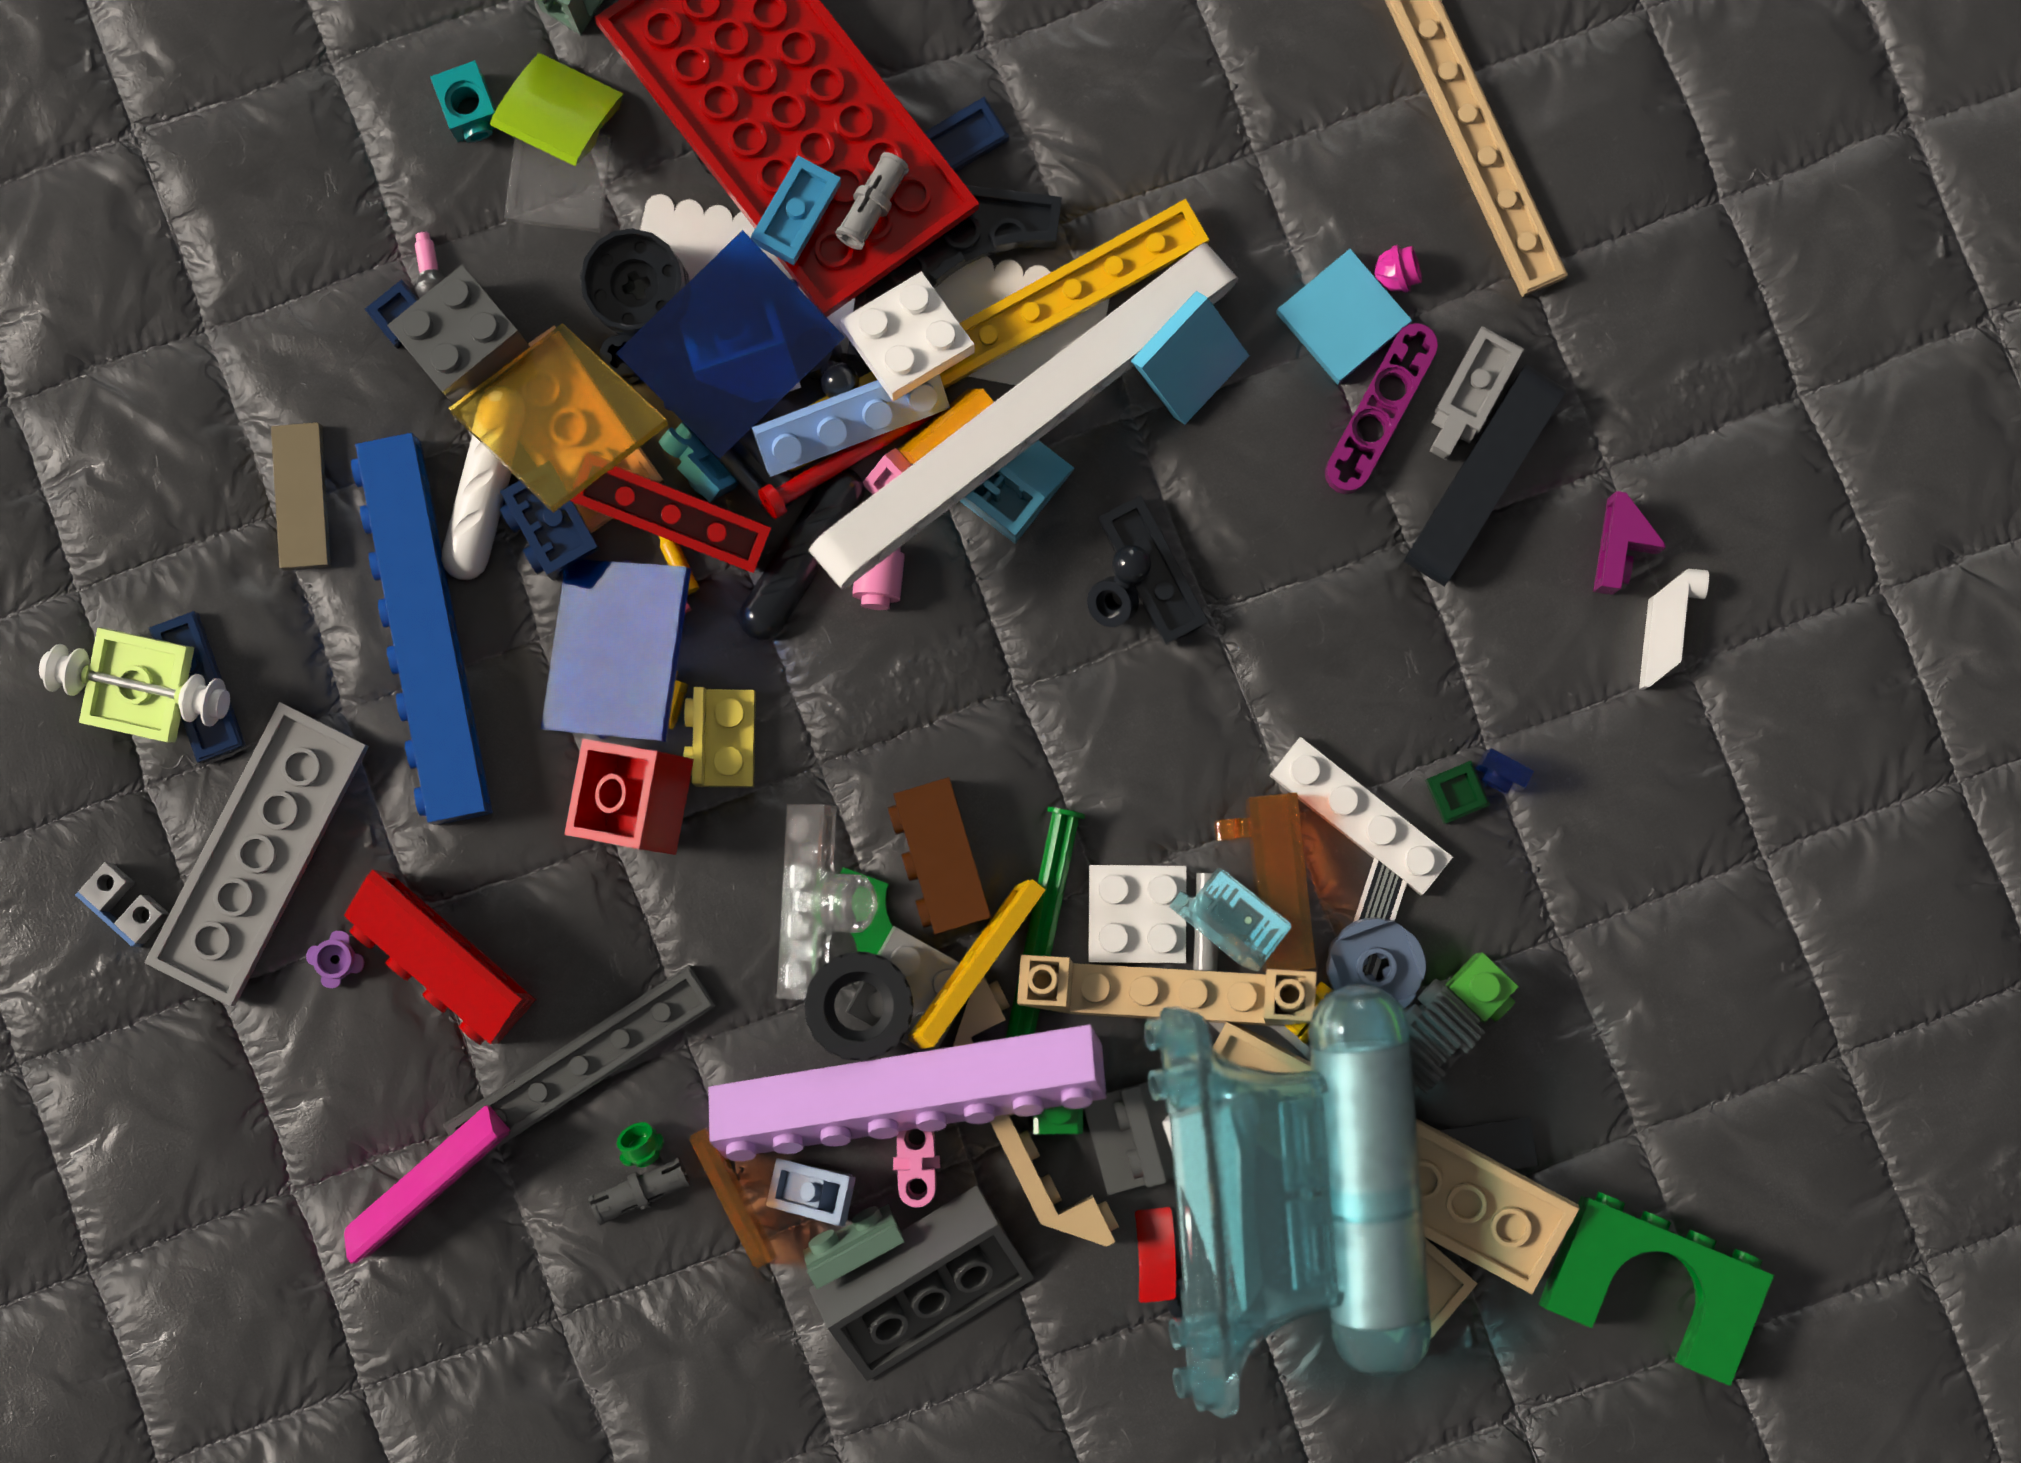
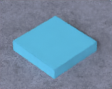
(1343, 316)
(1190, 357)

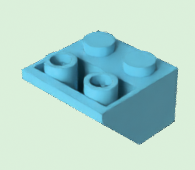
(1019, 490)

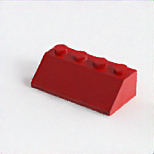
(437, 957)

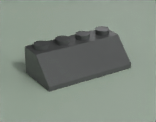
(923, 1288)

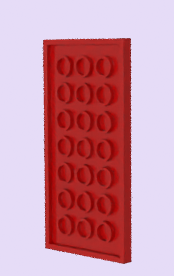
(784, 82)

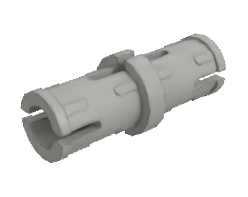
(872, 200)

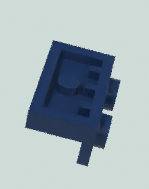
(554, 538)

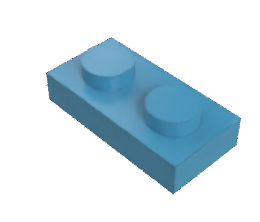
(796, 210)

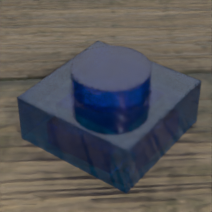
(1503, 772)

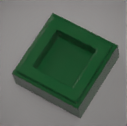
(1457, 792)

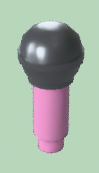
(427, 263)

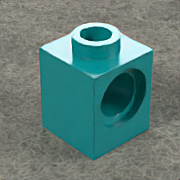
(452, 88)

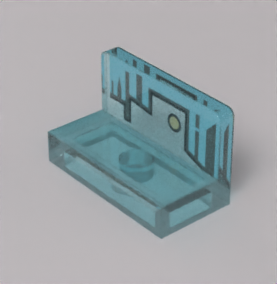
(1233, 919)

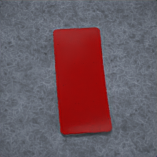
(1156, 1255)

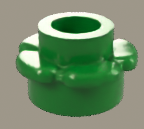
(639, 1145)

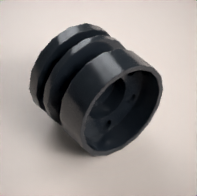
(611, 272)

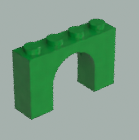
(1726, 1287)

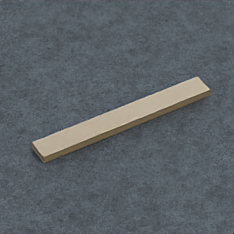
(1478, 143)

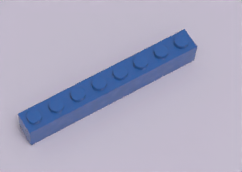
(422, 630)

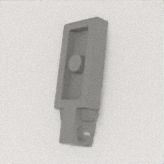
(1473, 390)

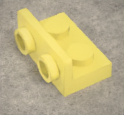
(721, 737)

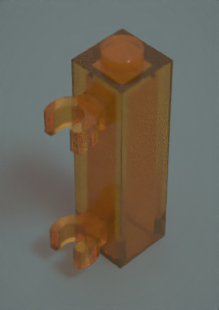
(1278, 872)

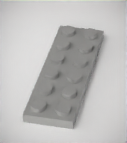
(256, 854)

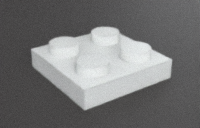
(907, 336)
(1133, 915)

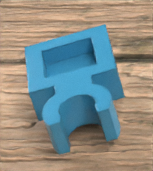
(697, 463)

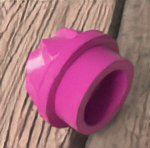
(1398, 269)

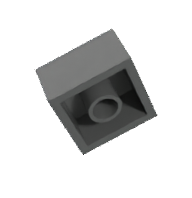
(458, 335)

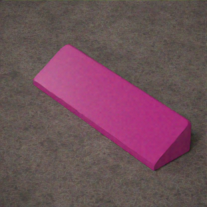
(424, 1184)

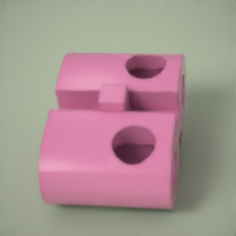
(916, 1162)

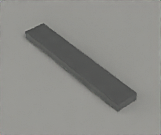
(595, 1054)

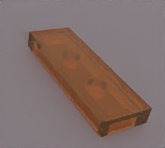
(734, 1200)

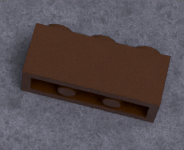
(939, 857)

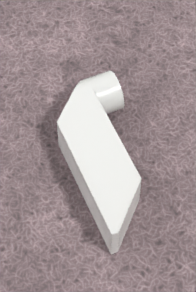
(1667, 624)

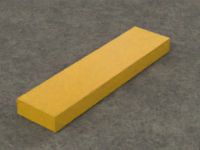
(975, 964)

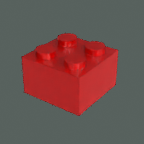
(629, 796)

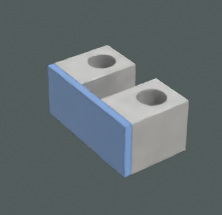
(130, 923)

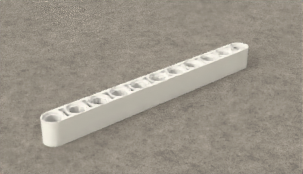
(1014, 421)

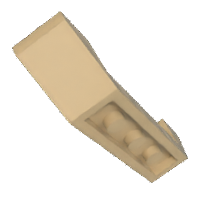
(1143, 992)
(1080, 1219)

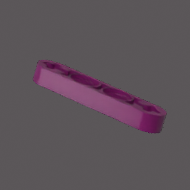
(1382, 409)

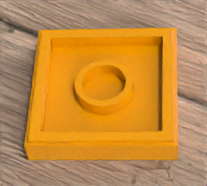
(946, 423)

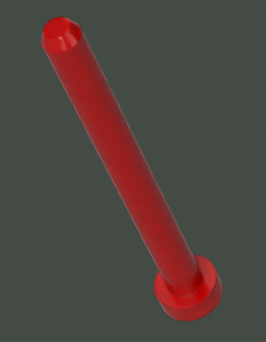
(776, 498)

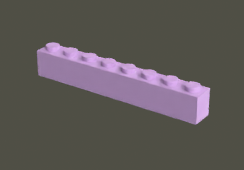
(907, 1093)

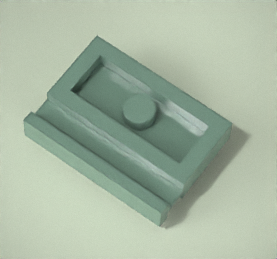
(839, 1252)

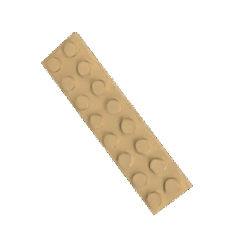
(1466, 1196)

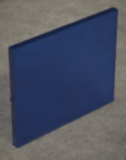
(730, 344)
(616, 649)

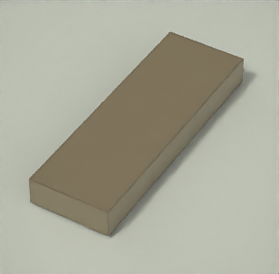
(300, 496)

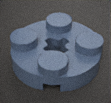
(1388, 940)

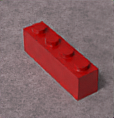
(677, 517)

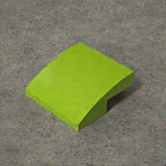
(556, 109)

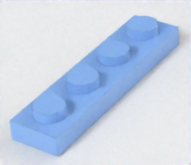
(843, 423)

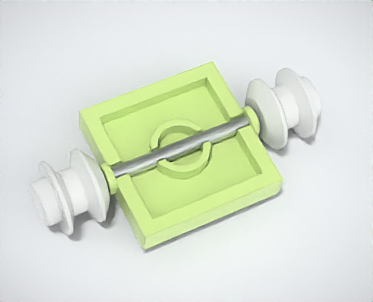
(135, 685)

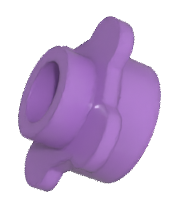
(321, 956)

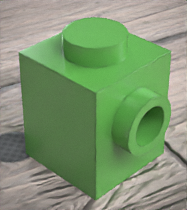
(1483, 988)

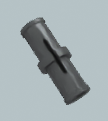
(639, 1191)

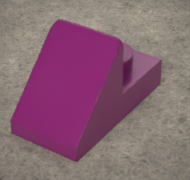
(1623, 530)

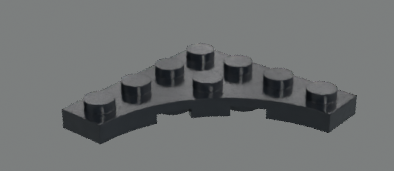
(1001, 224)

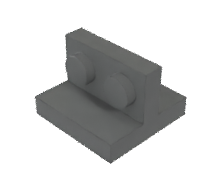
(1130, 1139)

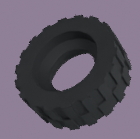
(851, 1043)

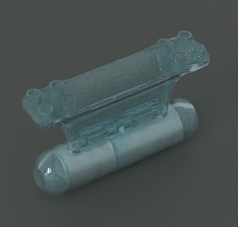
(1296, 1194)

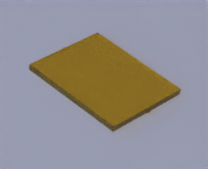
(558, 417)

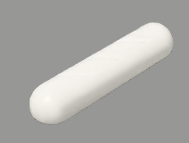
(475, 513)

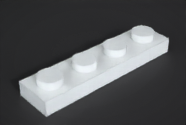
(1360, 816)

